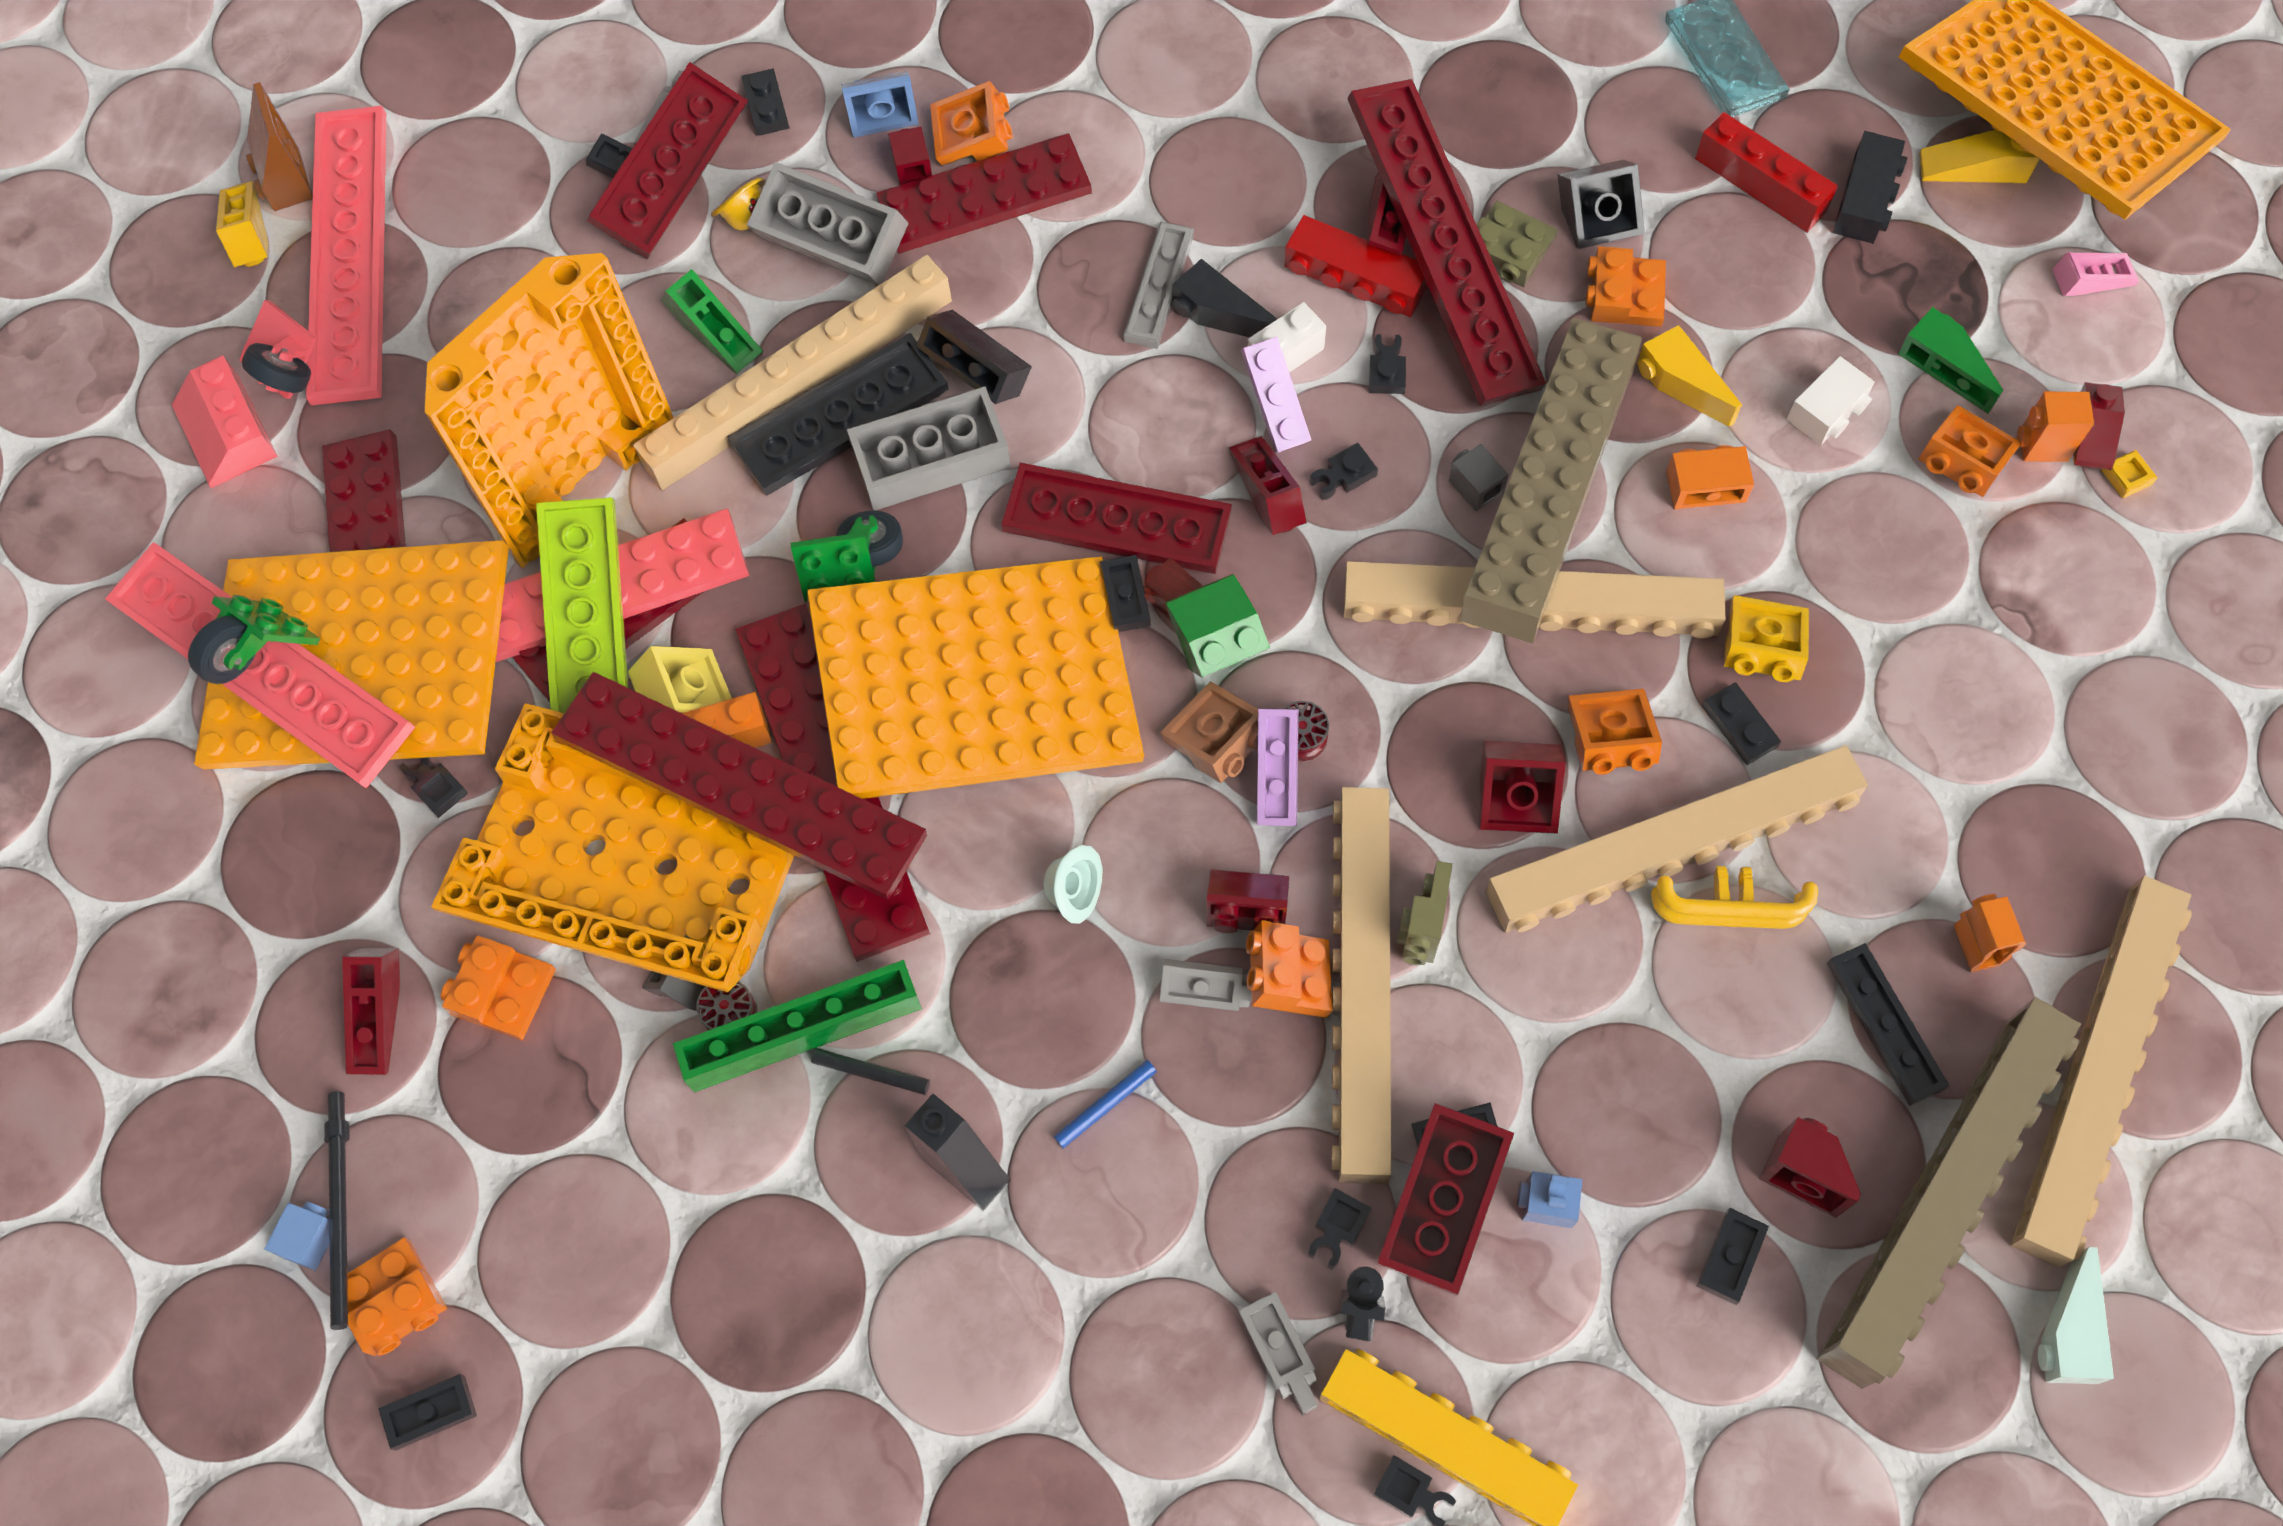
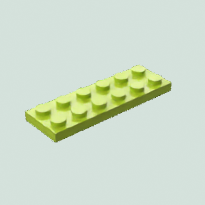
(580, 595)

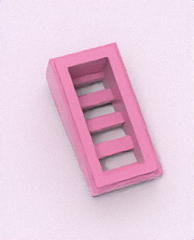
(2074, 281)

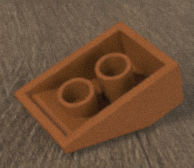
(275, 155)

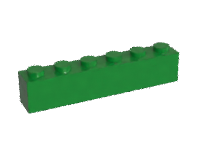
(797, 1026)

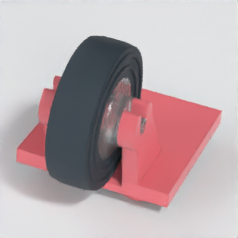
(278, 351)

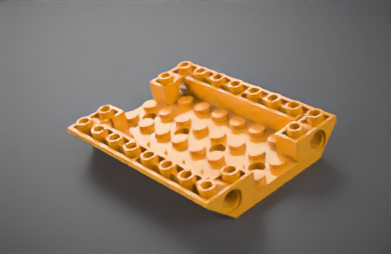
(548, 396)
(613, 899)

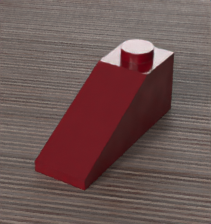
(1383, 222)
(1269, 485)
(370, 1008)

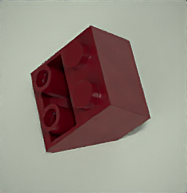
(1245, 899)

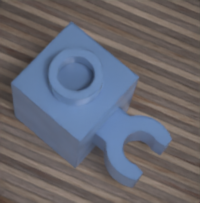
(1550, 1199)

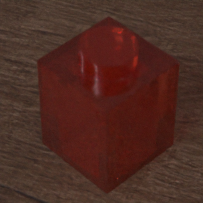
(1166, 583)

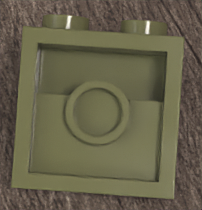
(1515, 242)
(1423, 922)

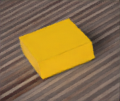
(2130, 474)

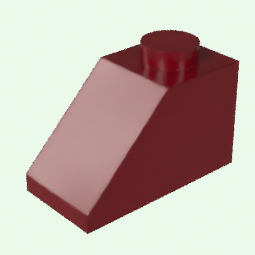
(2102, 440)

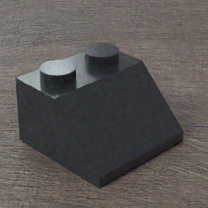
(1602, 203)

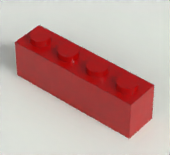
(1765, 172)
(1354, 266)

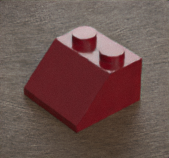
(1521, 786)
(1812, 1167)

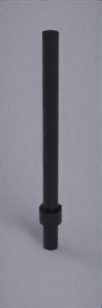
(336, 1134)

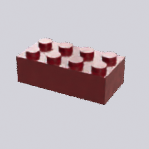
(1445, 1199)

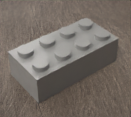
(828, 223)
(929, 448)

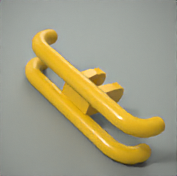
(1732, 913)

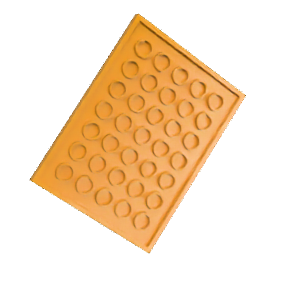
(2066, 98)
(396, 622)
(972, 678)

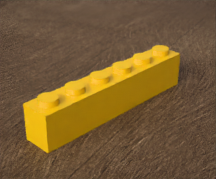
(1448, 1441)

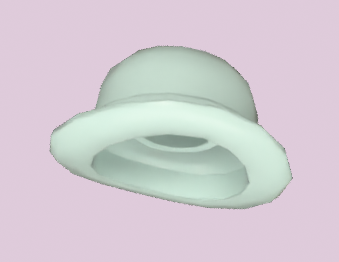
(1074, 883)

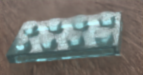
(1726, 55)

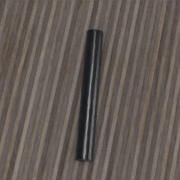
(870, 1071)

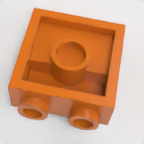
(971, 124)
(1626, 288)
(1969, 451)
(1614, 730)
(1289, 970)
(496, 987)
(391, 1298)

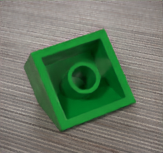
(1216, 626)

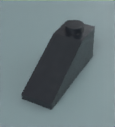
(1217, 302)

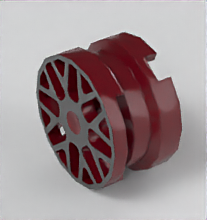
(1312, 730)
(724, 1007)

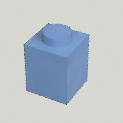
(301, 1235)

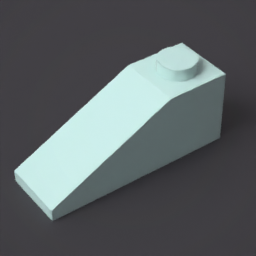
(2076, 1335)

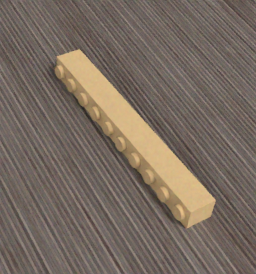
(794, 370)
(1577, 601)
(1676, 839)
(1364, 987)
(2101, 1073)

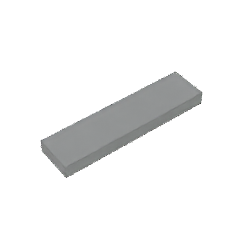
(1155, 290)

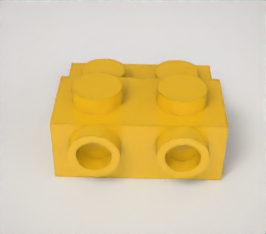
(1767, 638)

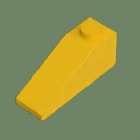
(1978, 158)
(242, 225)
(1685, 374)

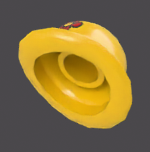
(740, 205)

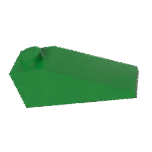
(710, 321)
(1949, 356)

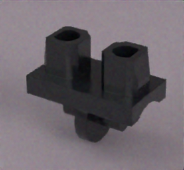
(1362, 1302)

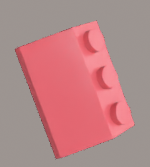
(221, 422)

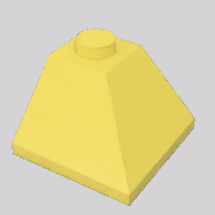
(679, 677)

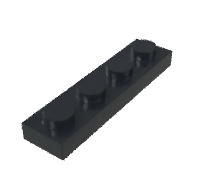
(1887, 1024)

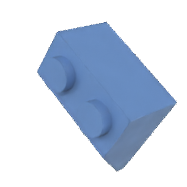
(880, 104)

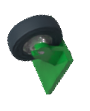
(851, 555)
(241, 629)

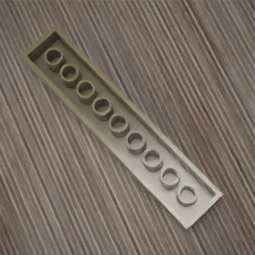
(1550, 481)
(1949, 1195)

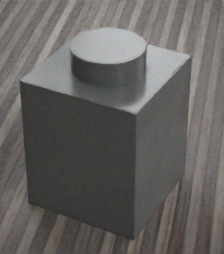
(1478, 477)

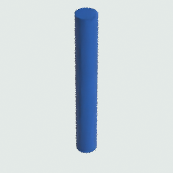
(1104, 1104)

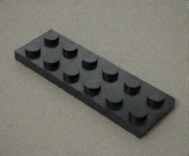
(817, 422)

